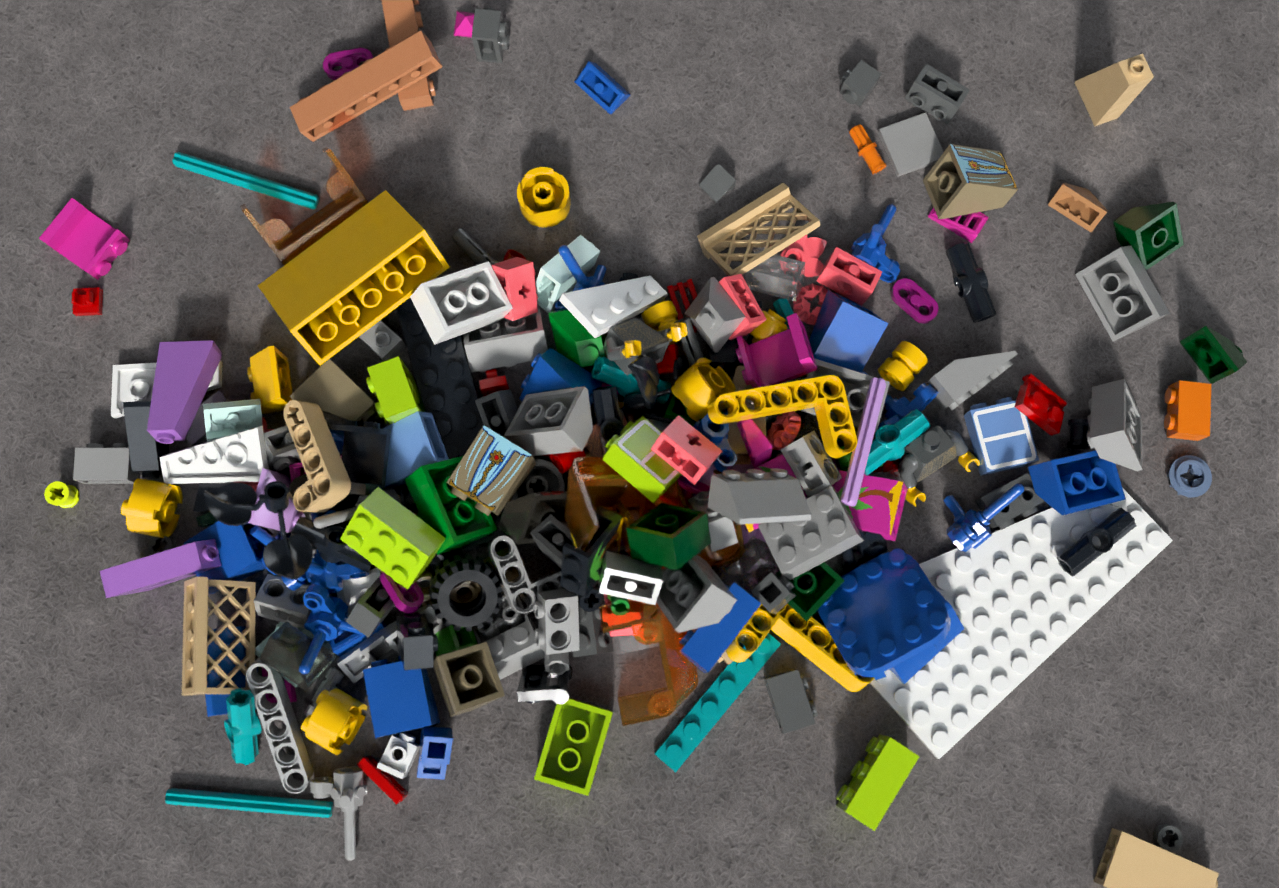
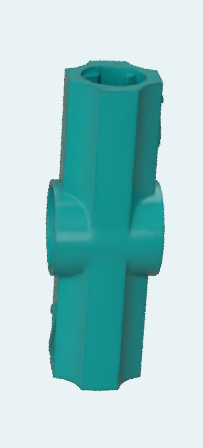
(611, 374)
(893, 438)
(242, 726)

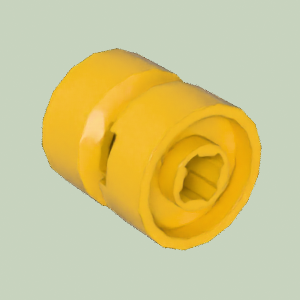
(660, 316)
(905, 362)

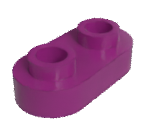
(346, 59)
(916, 298)
(405, 600)

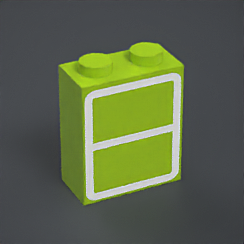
(637, 463)

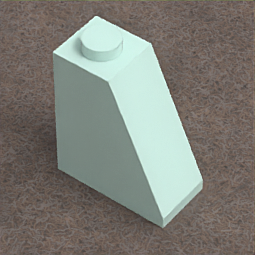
(556, 277)

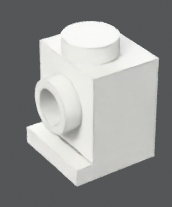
(394, 766)

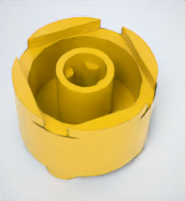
(548, 183)
(701, 386)
(152, 508)
(334, 720)

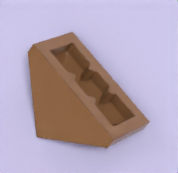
(1078, 205)

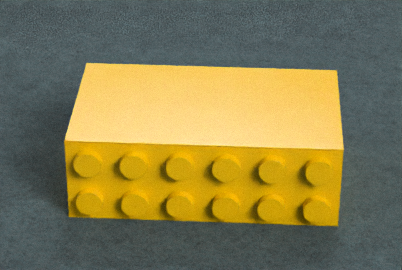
(353, 277)

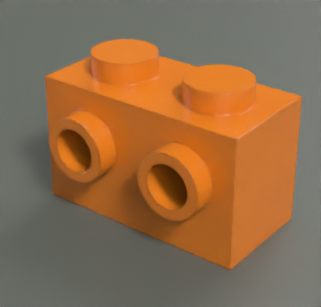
(1188, 410)

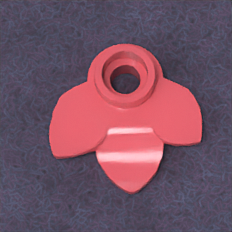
(807, 251)

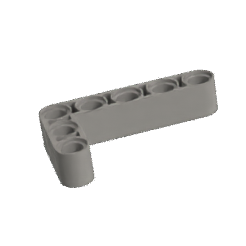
(523, 584)

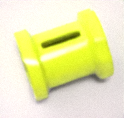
(54, 496)

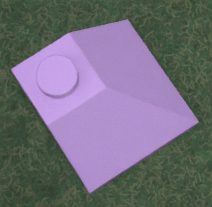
(268, 519)

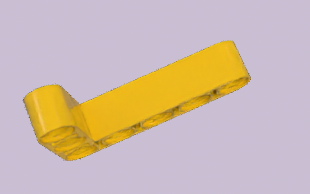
(789, 402)
(800, 639)

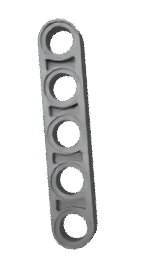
(277, 737)

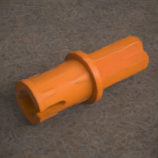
(867, 149)

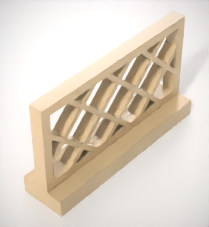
(751, 221)
(197, 631)

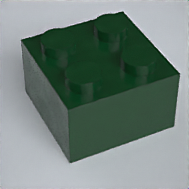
(669, 535)

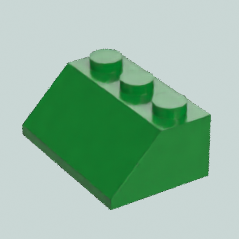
(444, 511)

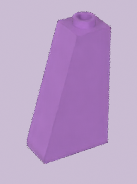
(179, 387)
(160, 568)

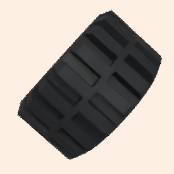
(469, 613)

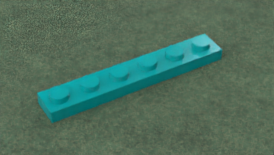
(713, 705)

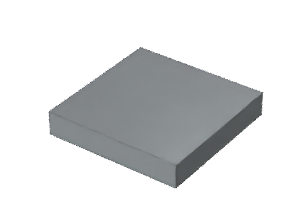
(911, 144)

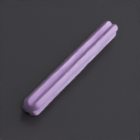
(864, 440)

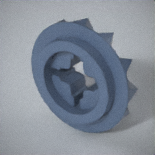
(1197, 468)

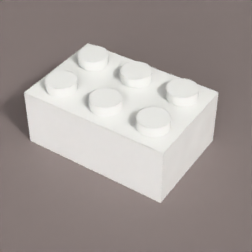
(461, 302)

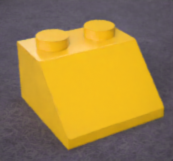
(270, 379)

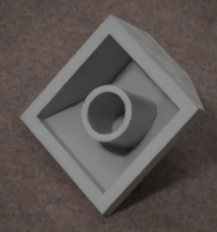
(714, 314)

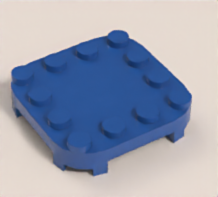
(885, 614)

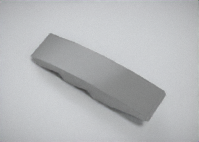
(379, 647)

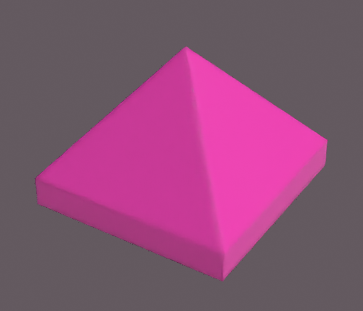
(464, 24)

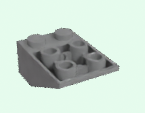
(967, 376)
(510, 639)

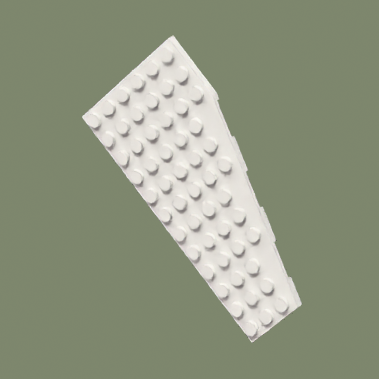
(1013, 614)

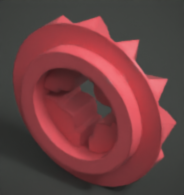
(802, 307)
(784, 430)

